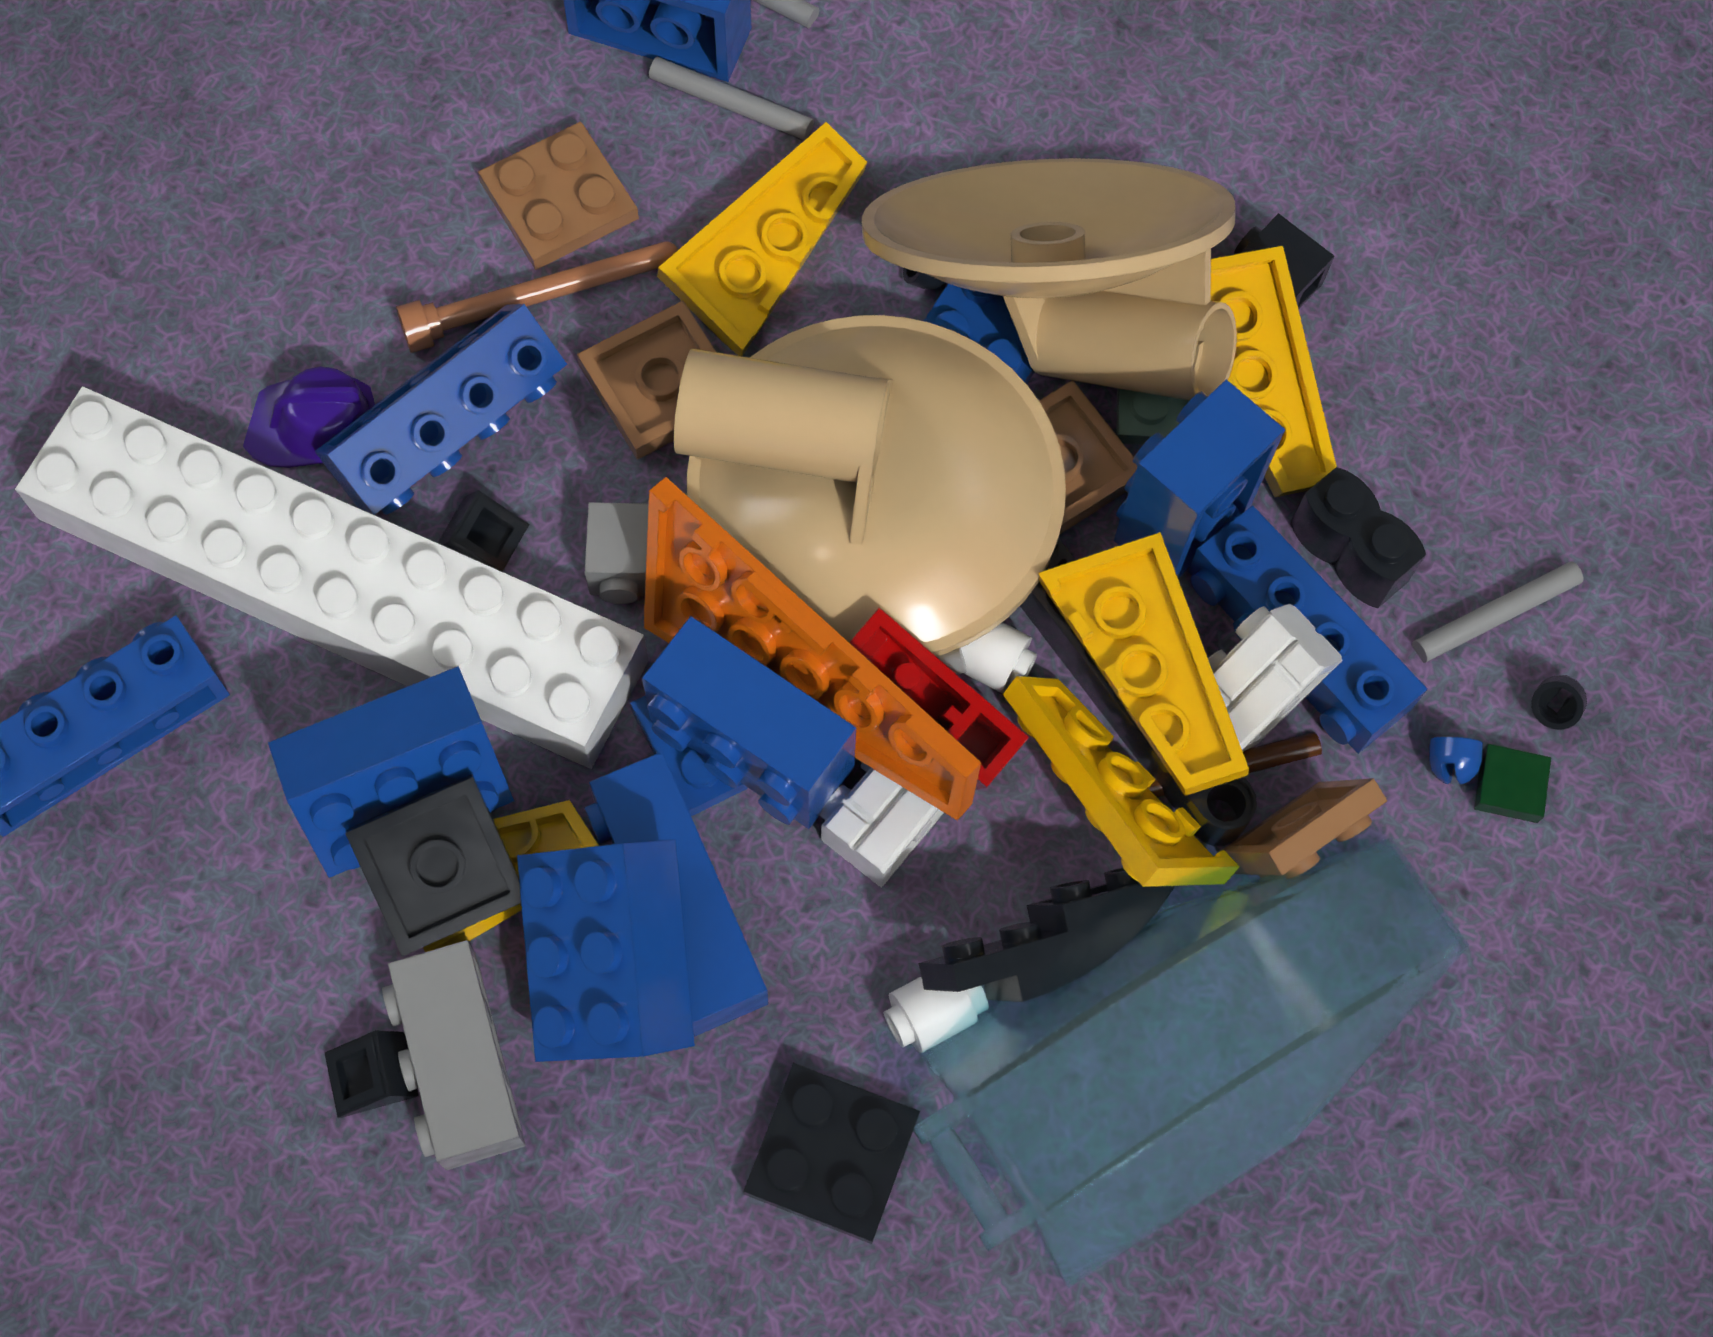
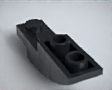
(1058, 945)

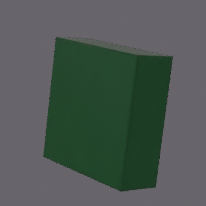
(1512, 783)

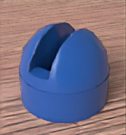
(1457, 754)

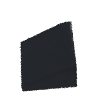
(484, 531)
(368, 1072)

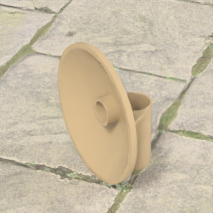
(1092, 260)
(878, 472)

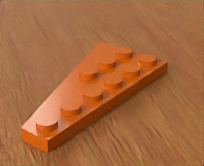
(710, 576)

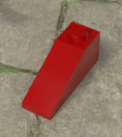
(941, 694)

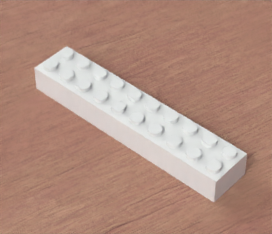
(334, 574)

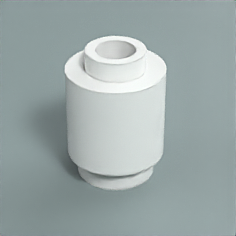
(999, 657)
(931, 1016)

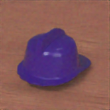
(304, 414)

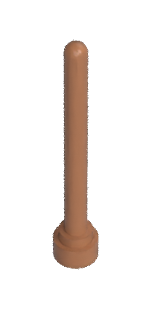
(426, 323)

